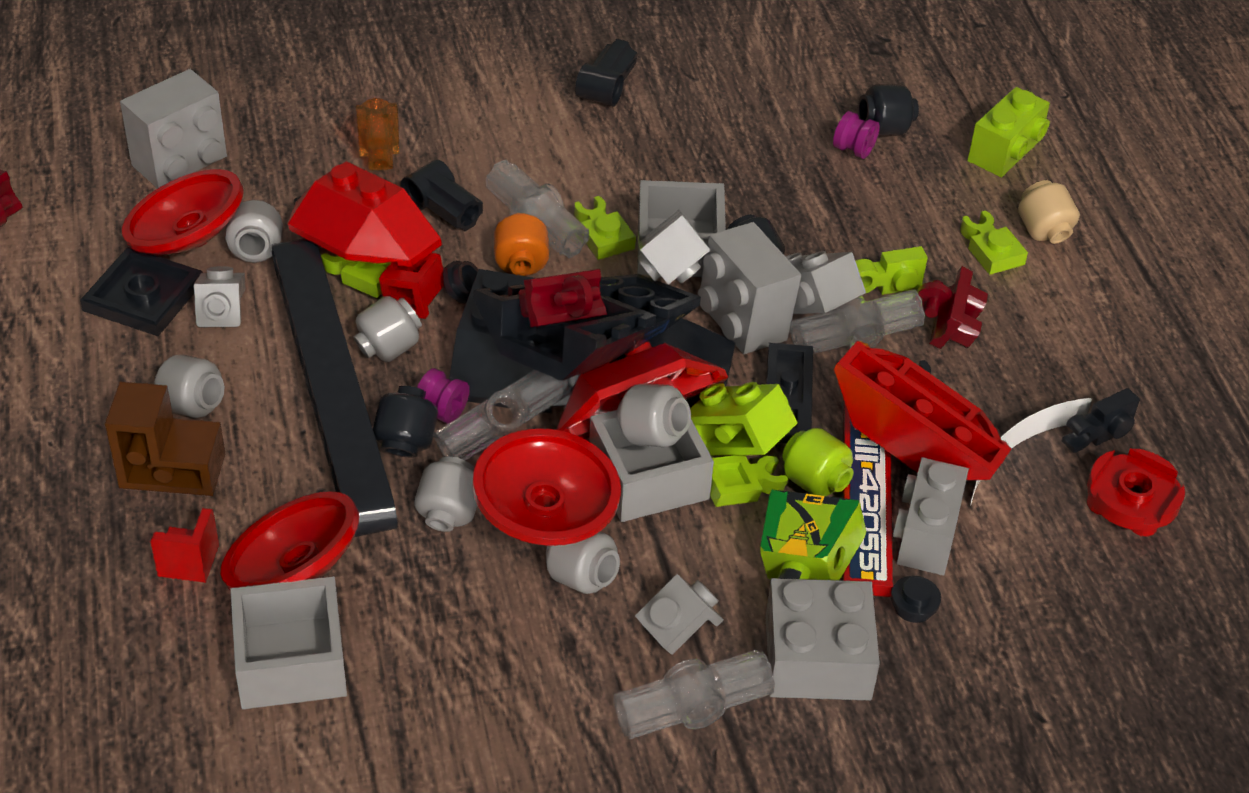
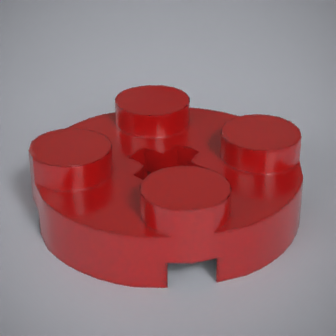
(1131, 510)

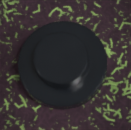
(459, 279)
(915, 598)

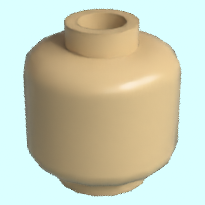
(1048, 211)

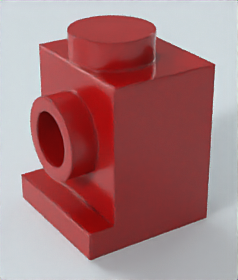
(415, 283)

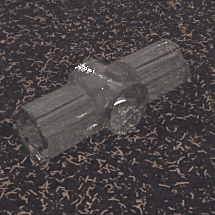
(544, 202)
(859, 322)
(479, 428)
(694, 694)

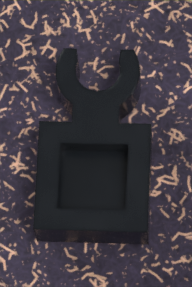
(1108, 419)

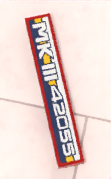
(873, 488)

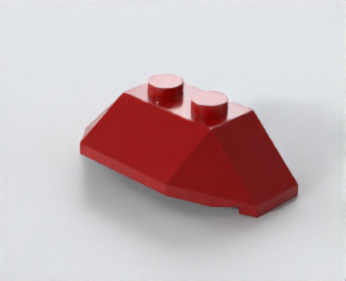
(363, 218)
(605, 386)
(916, 413)

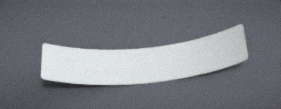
(1044, 420)

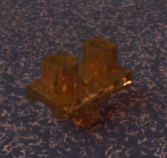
(378, 132)

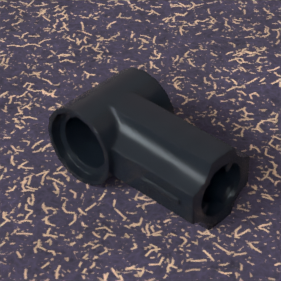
(605, 77)
(436, 188)

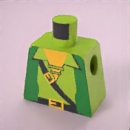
(810, 535)

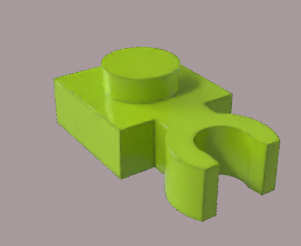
(607, 232)
(993, 247)
(895, 272)
(356, 274)
(741, 482)

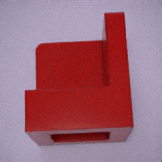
(187, 552)

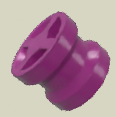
(856, 134)
(446, 394)

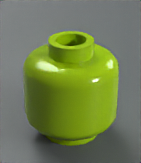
(818, 462)

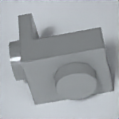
(219, 297)
(678, 612)

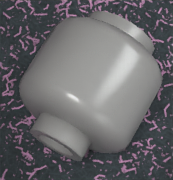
(253, 231)
(387, 328)
(192, 384)
(653, 415)
(446, 494)
(584, 564)

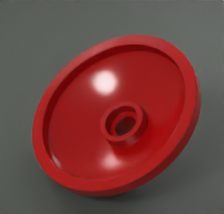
(183, 213)
(546, 487)
(293, 541)

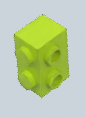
(1009, 131)
(742, 418)

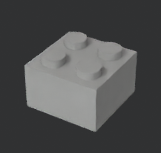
(174, 128)
(699, 203)
(748, 287)
(654, 476)
(822, 639)
(287, 643)

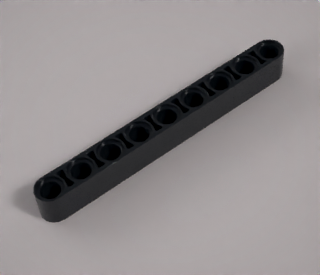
(333, 385)

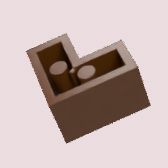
(157, 450)

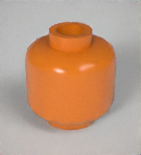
(523, 242)

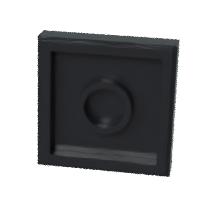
(141, 291)

